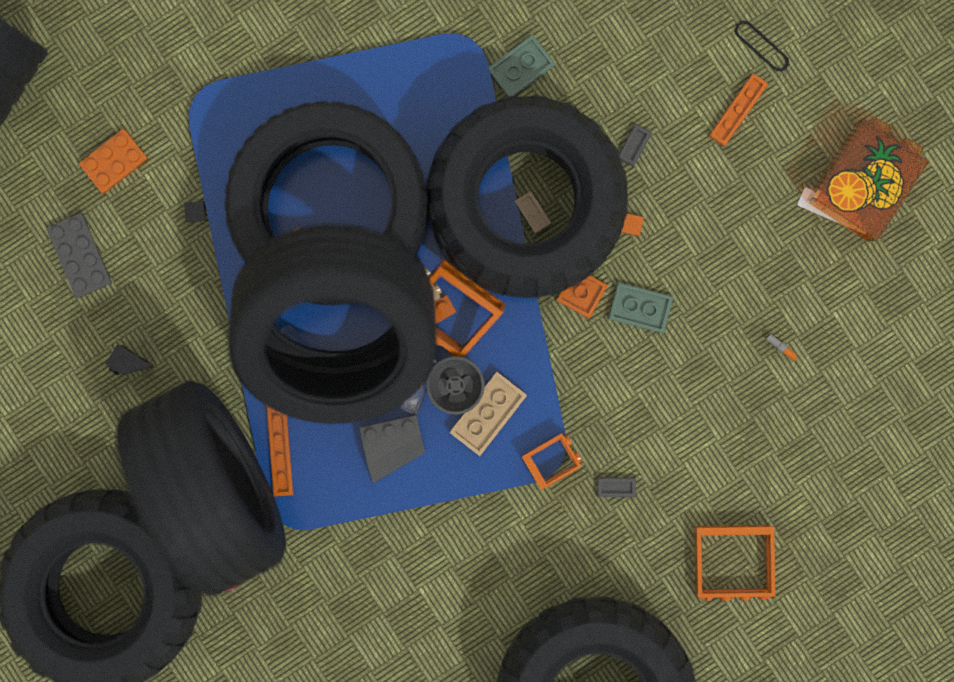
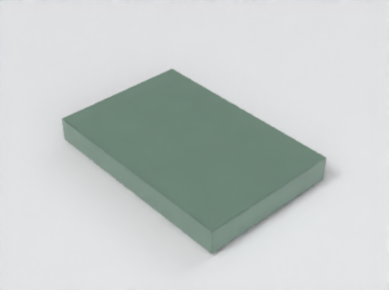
(521, 66)
(640, 307)

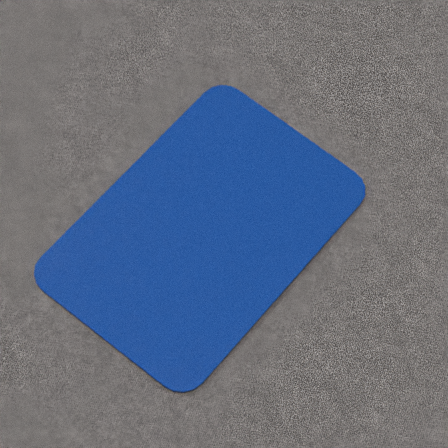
(422, 93)

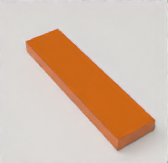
(738, 109)

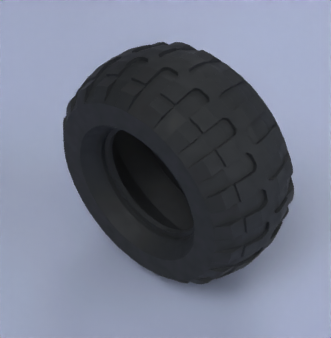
(536, 127)
(33, 607)
(593, 628)

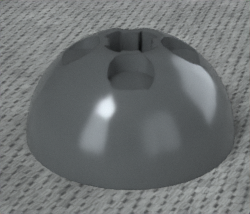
(452, 400)

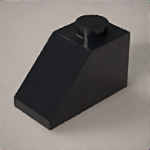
(126, 361)

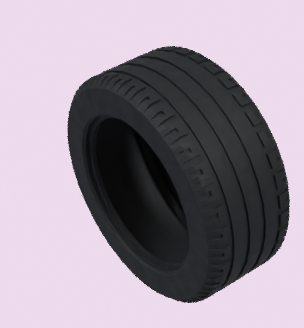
(312, 127)
(332, 264)
(199, 489)

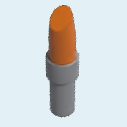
(782, 347)

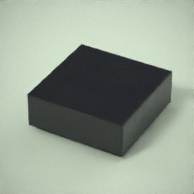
(195, 211)

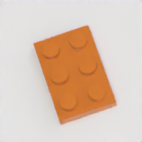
(113, 161)

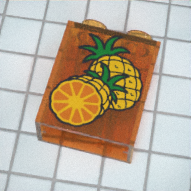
(868, 179)

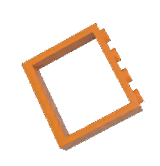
(475, 292)
(743, 594)

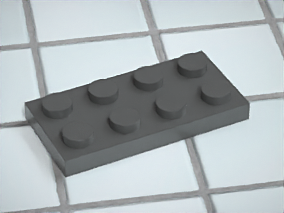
(79, 255)

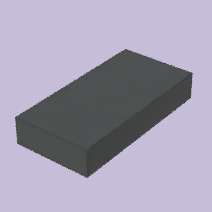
(634, 145)
(616, 487)

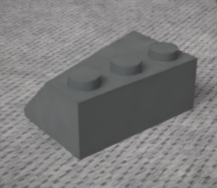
(391, 445)

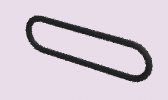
(765, 38)

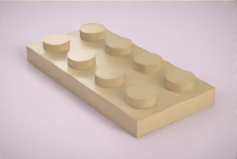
(483, 422)

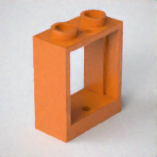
(566, 442)

